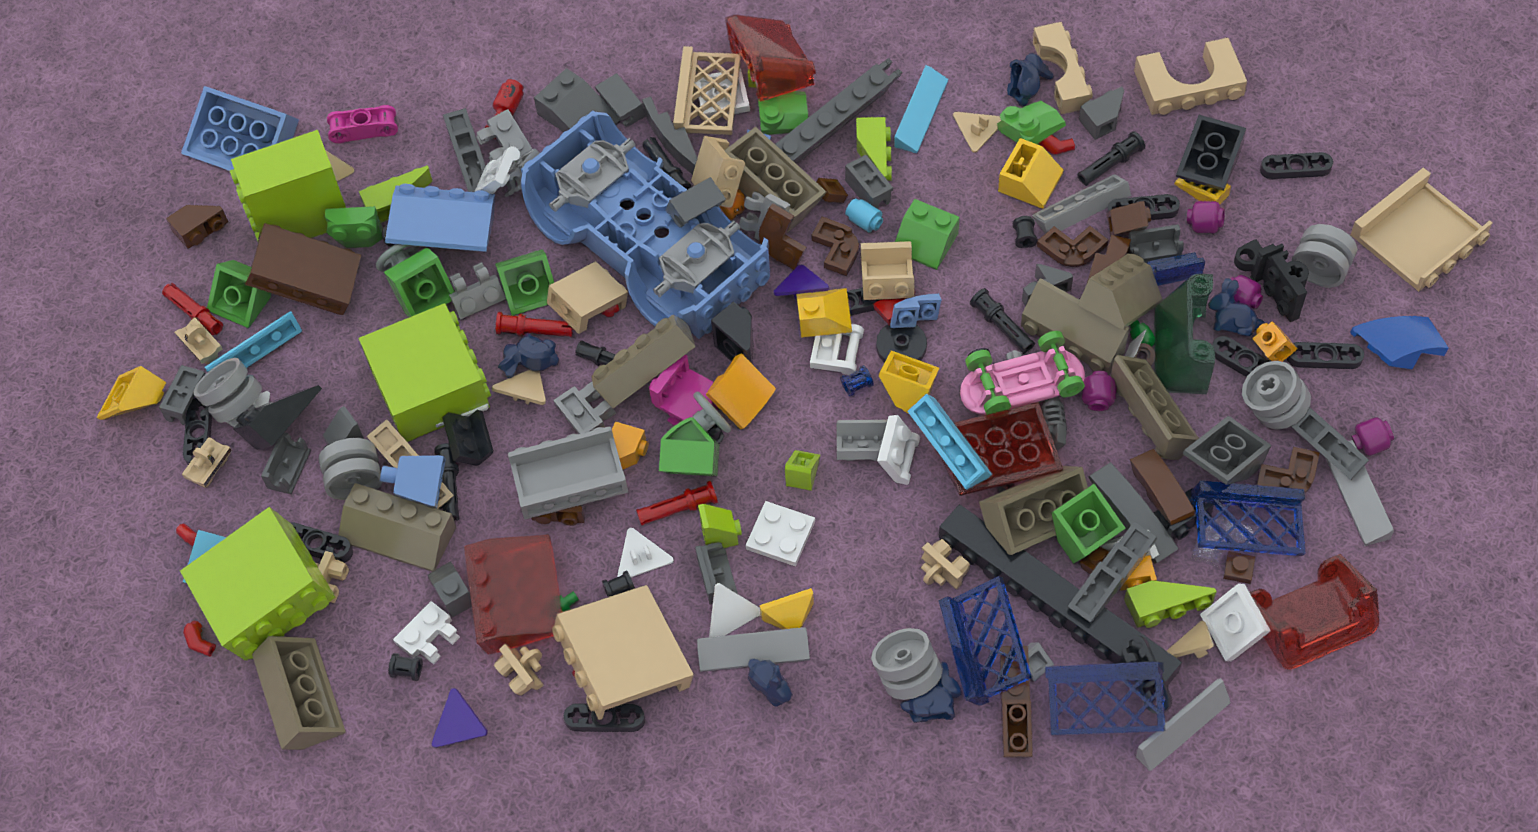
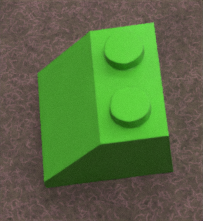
(929, 231)
(525, 281)
(233, 298)
(1085, 523)

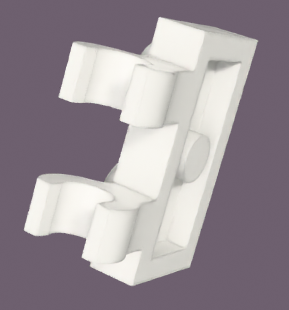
(423, 629)

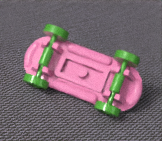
(1023, 378)

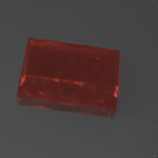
(1011, 445)
(512, 590)

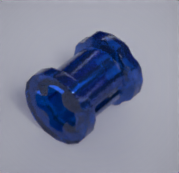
(857, 380)

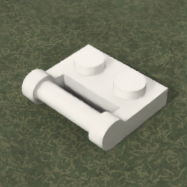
(497, 170)
(827, 349)
(897, 449)

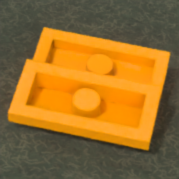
(740, 391)

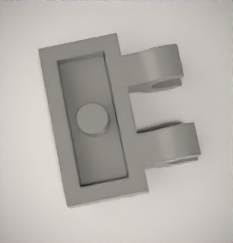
(507, 133)
(515, 172)
(762, 204)
(478, 295)
(579, 413)

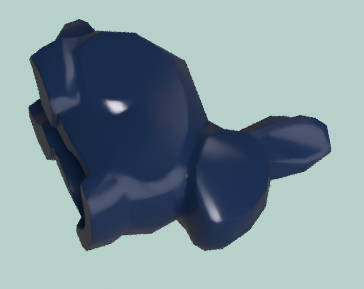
(1026, 78)
(1233, 315)
(529, 352)
(768, 679)
(937, 702)

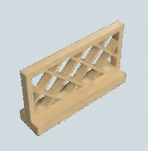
(687, 85)

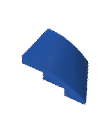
(1401, 339)

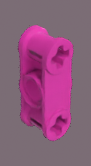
(362, 124)

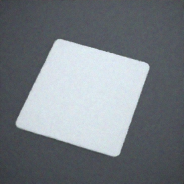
(1134, 345)

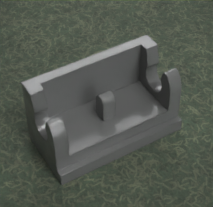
(621, 99)
(868, 181)
(694, 202)
(1156, 243)
(180, 394)
(285, 464)
(714, 568)

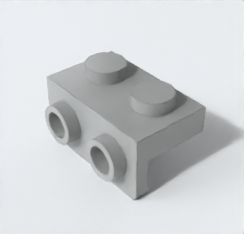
(859, 439)

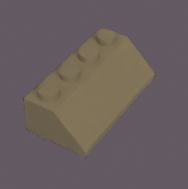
(779, 177)
(1122, 291)
(1084, 333)
(643, 360)
(1152, 406)
(1024, 512)
(396, 527)
(297, 692)

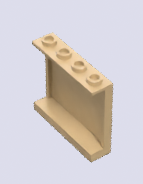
(1419, 232)
(621, 649)

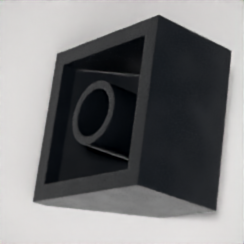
(733, 332)

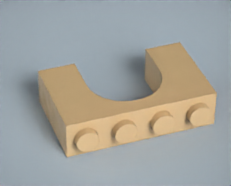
(1166, 94)

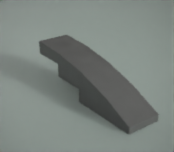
(674, 140)
(465, 147)
(1330, 443)
(1131, 507)
(1112, 572)

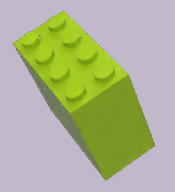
(288, 185)
(425, 370)
(257, 583)

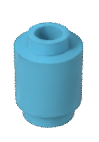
(864, 215)

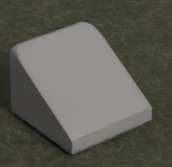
(1038, 660)

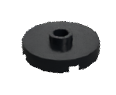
(914, 345)

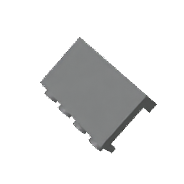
(567, 472)

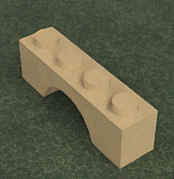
(1053, 45)

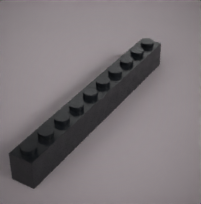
(1046, 592)

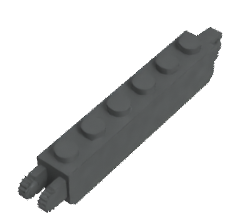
(838, 112)

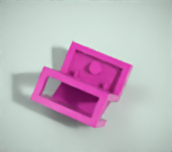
(675, 391)

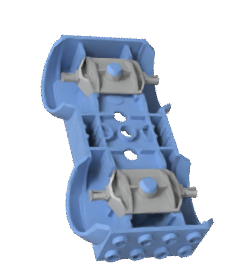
(691, 273)

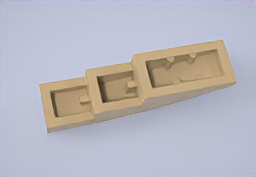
(393, 446)

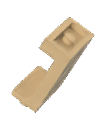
(717, 164)
(887, 270)
(585, 295)

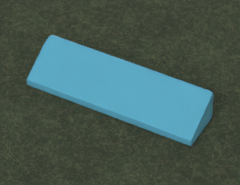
(920, 110)
(262, 342)
(949, 442)

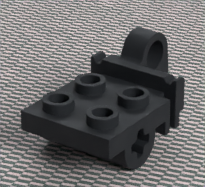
(1281, 279)

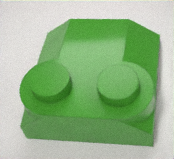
(783, 113)
(1030, 122)
(354, 226)

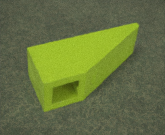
(872, 140)
(381, 194)
(1160, 600)

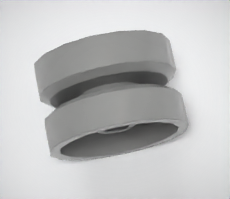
(1326, 253)
(227, 390)
(1276, 395)
(349, 463)
(907, 663)

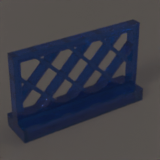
(1252, 496)
(967, 654)
(1102, 673)

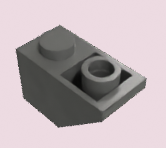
(1102, 114)

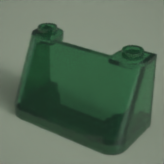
(1180, 360)

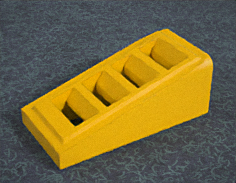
(1201, 194)

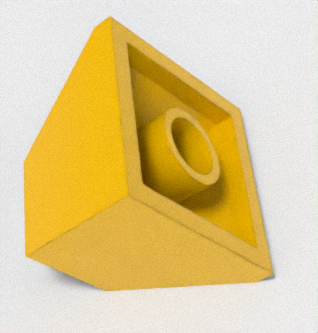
(824, 313)
(907, 379)
(132, 392)

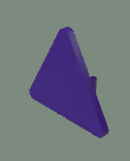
(801, 281)
(457, 722)

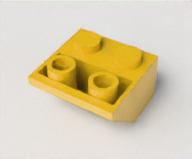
(1029, 174)

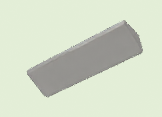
(1082, 204)
(1363, 505)
(739, 649)
(1183, 725)

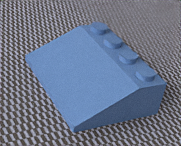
(233, 127)
(440, 218)

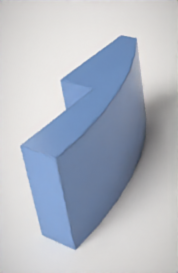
(916, 308)

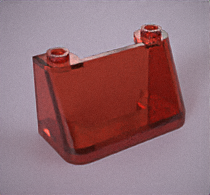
(770, 54)
(1320, 615)

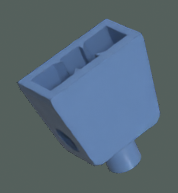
(416, 478)

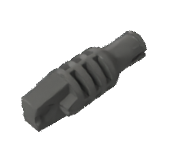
(1055, 418)

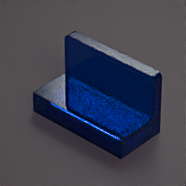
(1176, 268)

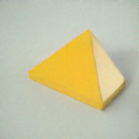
(788, 611)

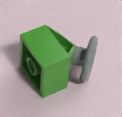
(415, 278)
(689, 446)

